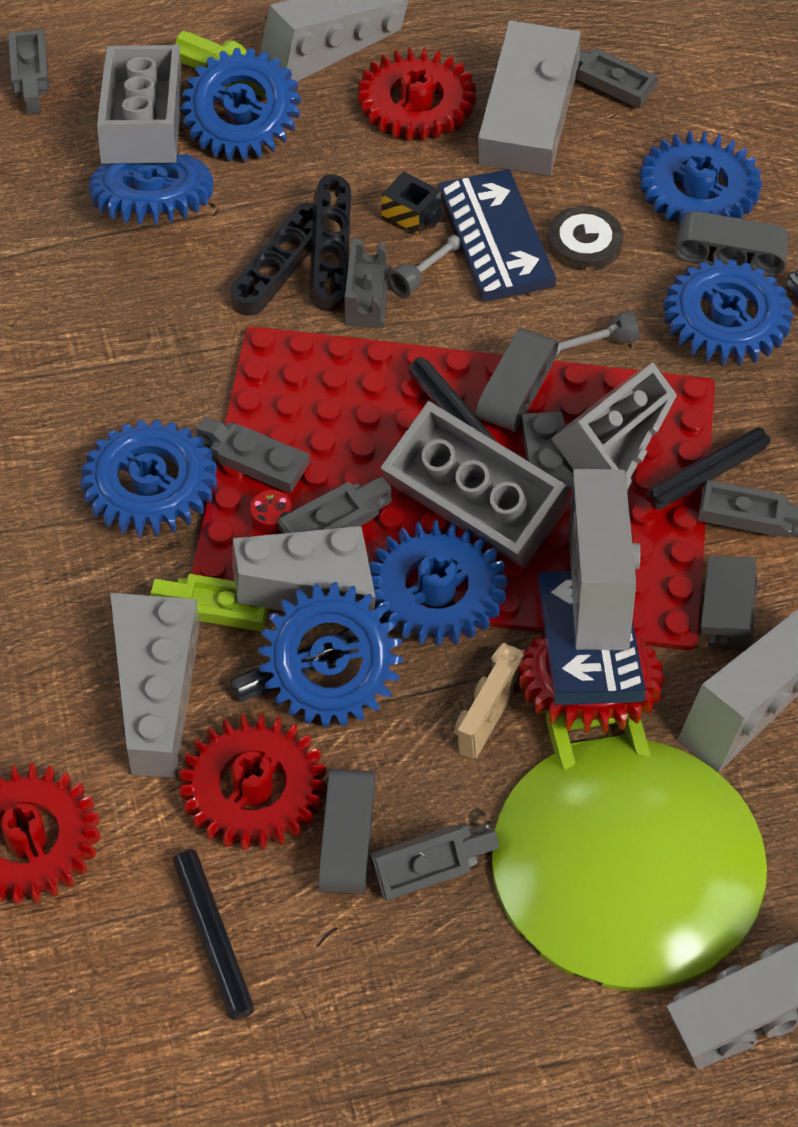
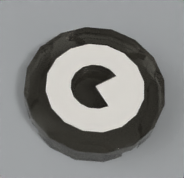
(585, 237)

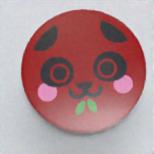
(268, 508)

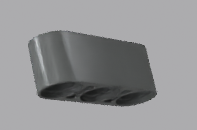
(714, 237)
(517, 379)
(347, 832)

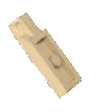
(489, 701)

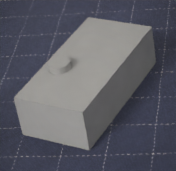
(529, 98)
(140, 104)
(477, 484)
(602, 560)

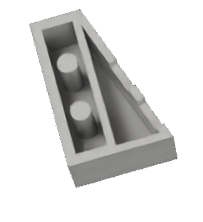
(618, 425)
(280, 564)

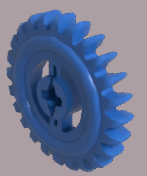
(250, 120)
(698, 169)
(152, 189)
(728, 326)
(154, 493)
(443, 565)
(287, 663)

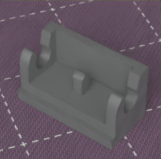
(366, 286)
(730, 602)

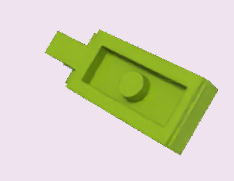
(215, 601)

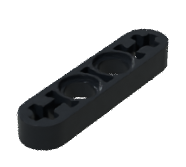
(330, 241)
(274, 256)

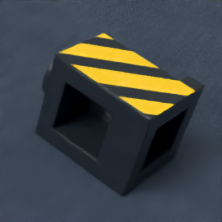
(411, 203)

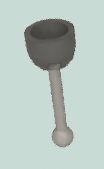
(407, 277)
(621, 328)

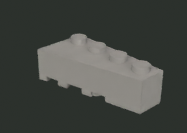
(321, 32)
(155, 667)
(744, 697)
(739, 1006)

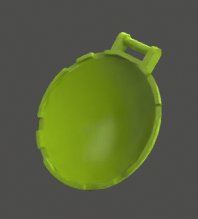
(628, 861)

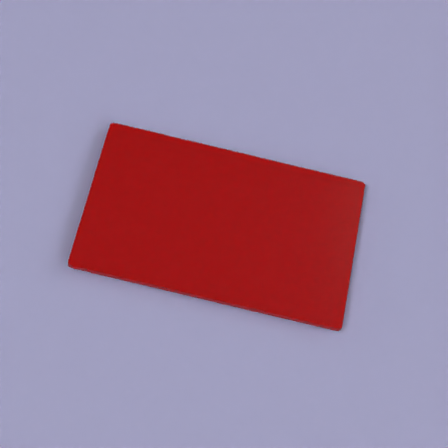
(355, 401)

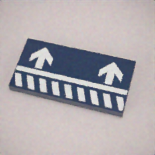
(496, 235)
(583, 674)

